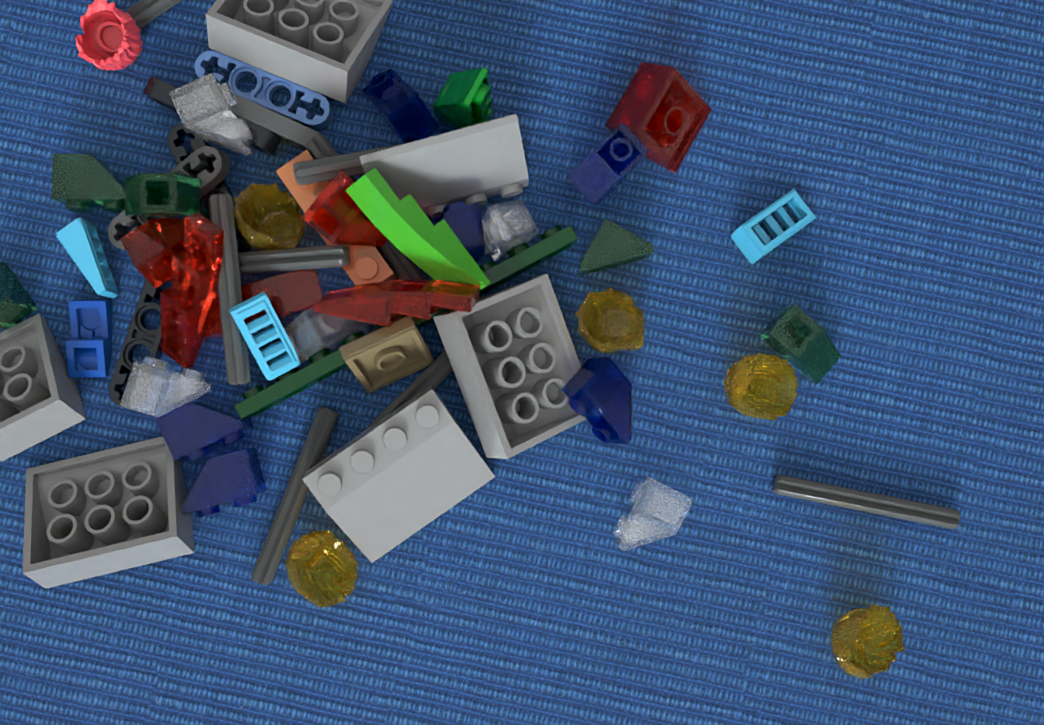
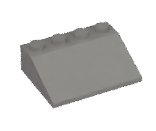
(303, 41)
(456, 165)
(512, 365)
(34, 388)
(398, 475)
(104, 513)

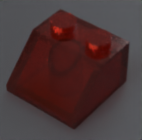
(661, 113)

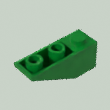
(465, 99)

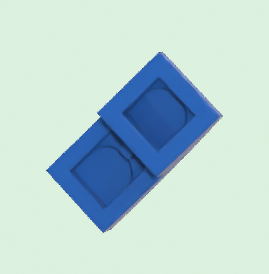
(91, 338)

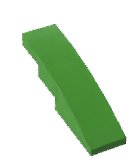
(412, 233)

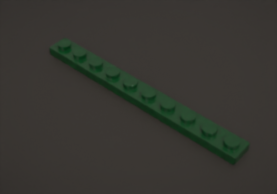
(327, 363)

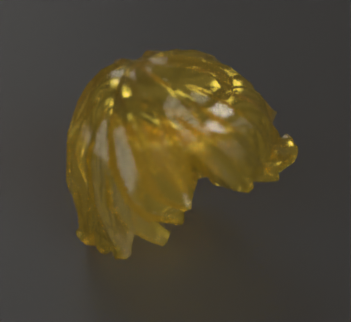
(259, 215)
(611, 321)
(761, 386)
(321, 568)
(866, 641)

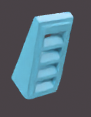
(753, 239)
(86, 250)
(275, 358)

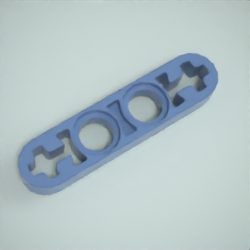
(266, 86)

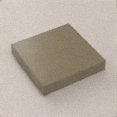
(387, 354)

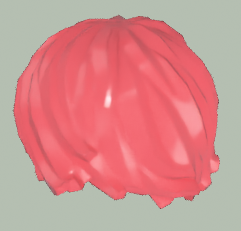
(109, 37)

